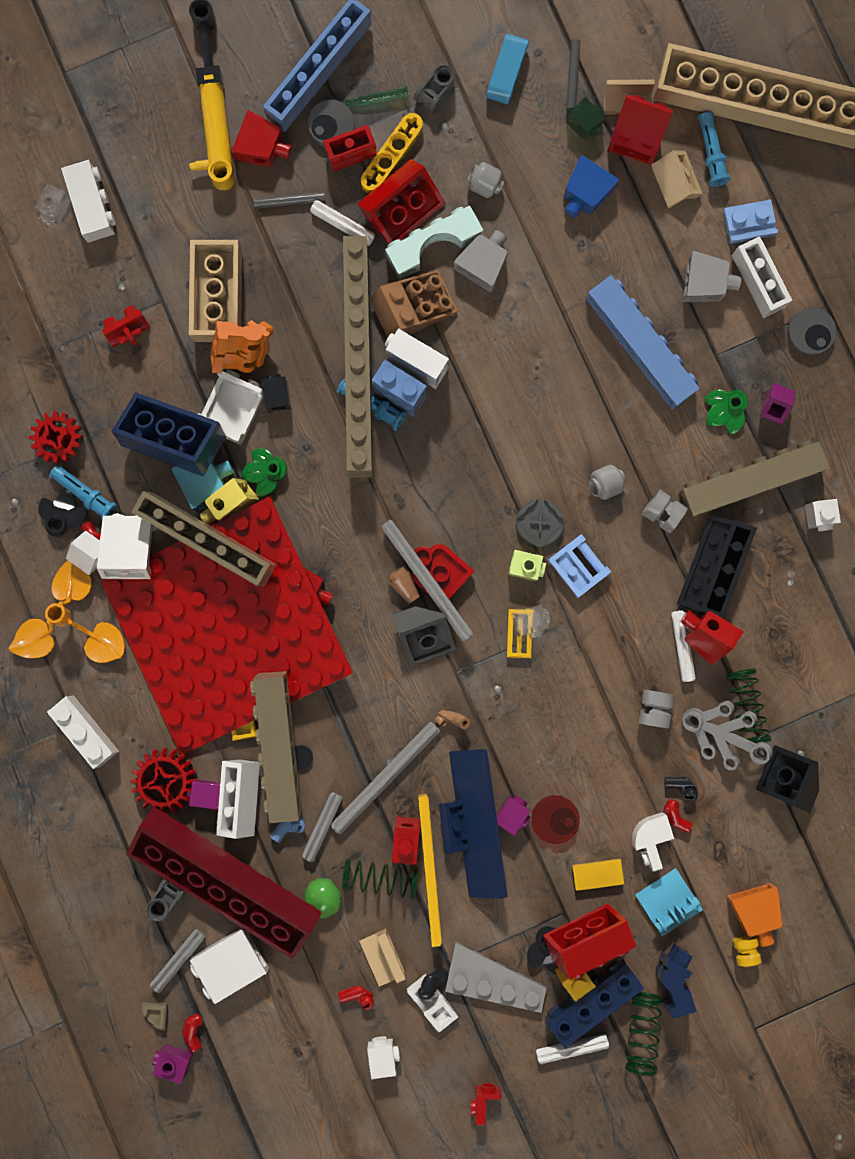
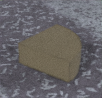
(156, 1014)

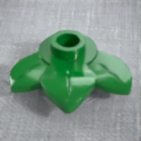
(724, 412)
(261, 471)

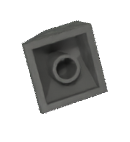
(424, 634)

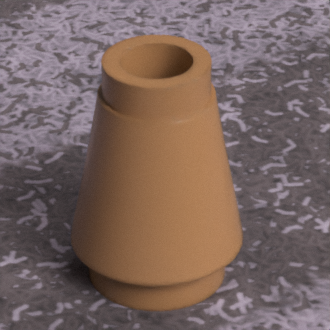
(403, 584)

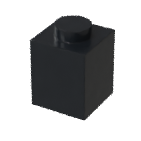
(276, 393)

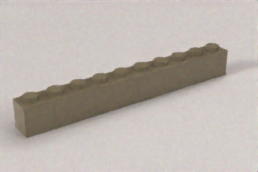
(357, 357)

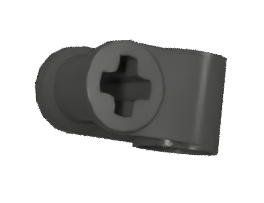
(434, 92)
(166, 894)

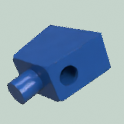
(588, 187)

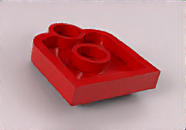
(445, 567)

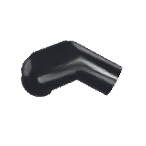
(684, 785)
(430, 983)

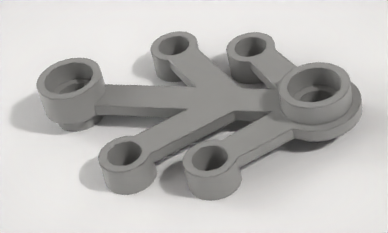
(723, 734)

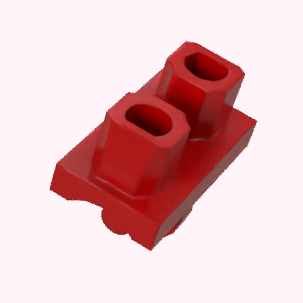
(126, 328)

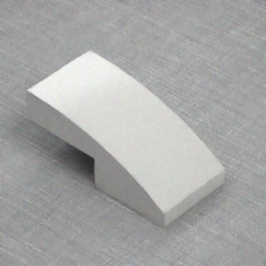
(436, 1009)

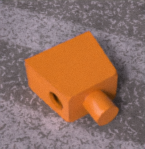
(758, 912)

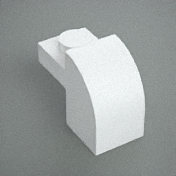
(647, 834)

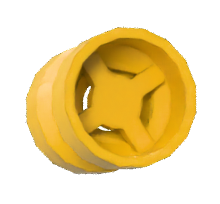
(747, 951)

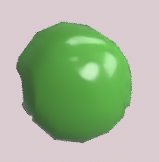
(323, 896)

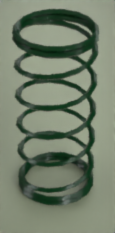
(733, 676)
(345, 880)
(649, 1003)

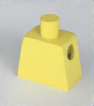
(228, 500)

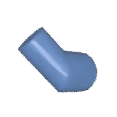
(285, 827)

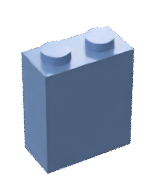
(399, 388)

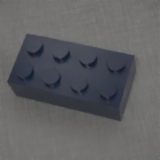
(169, 434)

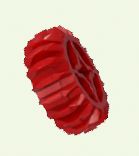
(143, 787)

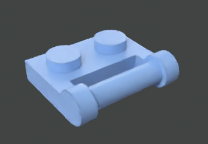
(572, 569)

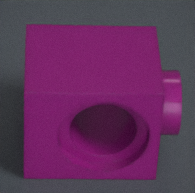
(204, 794)

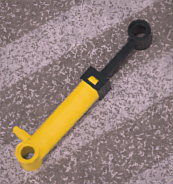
(213, 103)

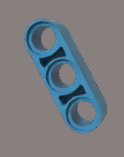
(507, 69)

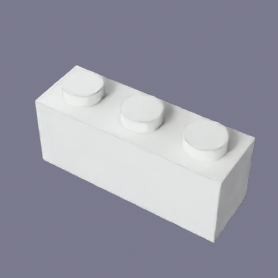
(89, 200)
(761, 277)
(83, 731)
(238, 798)

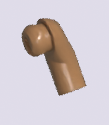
(453, 717)

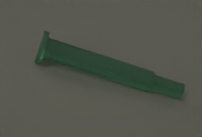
(379, 97)

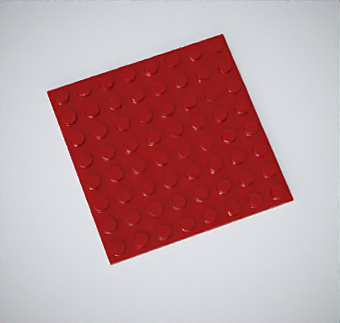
(210, 631)

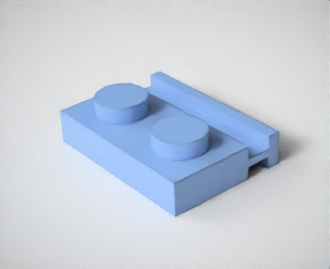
(750, 221)

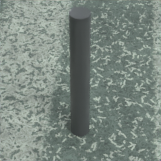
(573, 74)
(288, 200)

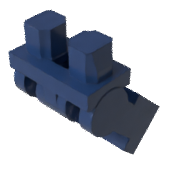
(672, 974)

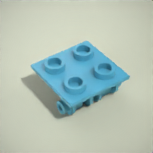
(669, 902)

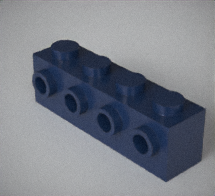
(610, 992)

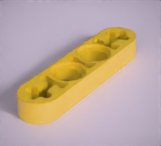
(389, 152)

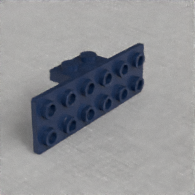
(472, 825)

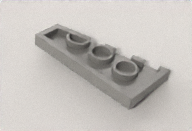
(491, 981)

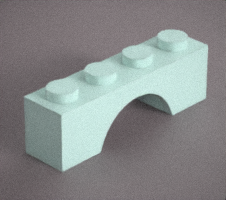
(457, 228)

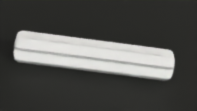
(341, 221)
(683, 649)
(577, 1048)

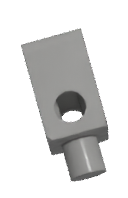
(483, 260)
(708, 278)

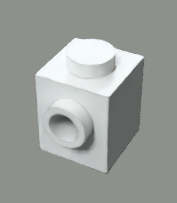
(822, 514)
(84, 552)
(382, 1057)

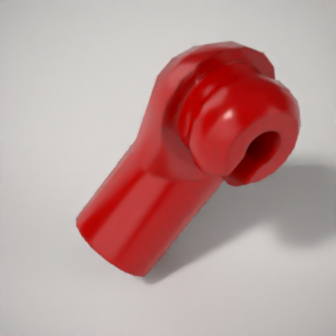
(674, 818)
(189, 1032)

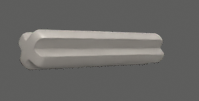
(322, 827)
(177, 960)

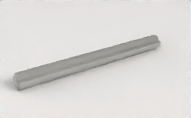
(427, 581)
(387, 775)

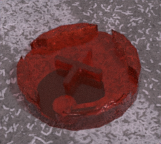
(555, 819)

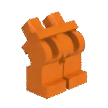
(240, 346)

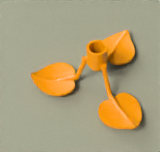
(34, 637)

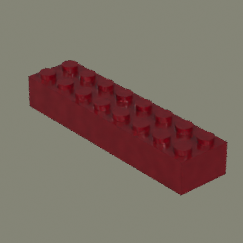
(223, 883)

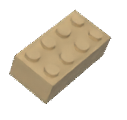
(214, 286)

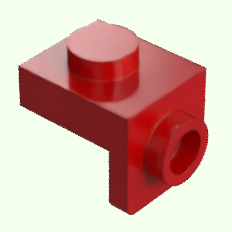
(478, 1106)

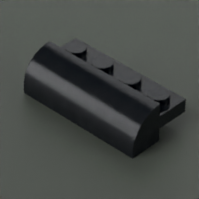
(716, 566)

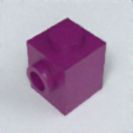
(777, 403)
(513, 814)
(171, 1063)

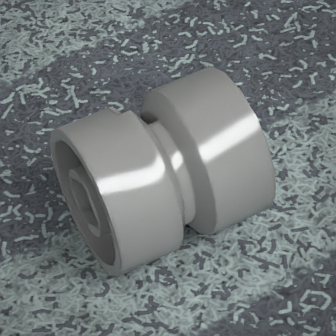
(662, 502)
(656, 709)

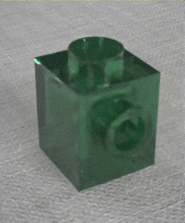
(586, 119)

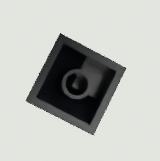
(790, 779)

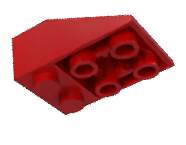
(640, 129)

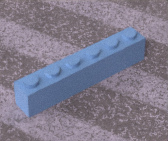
(317, 64)
(642, 342)

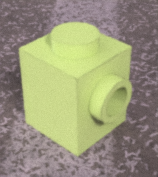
(526, 566)

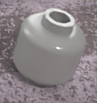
(485, 180)
(606, 482)

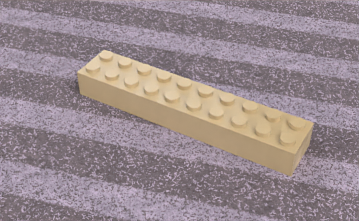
(757, 95)

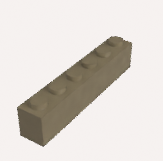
(755, 479)
(204, 538)
(277, 746)

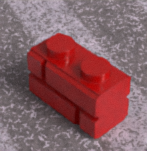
(350, 148)

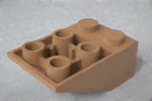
(413, 303)

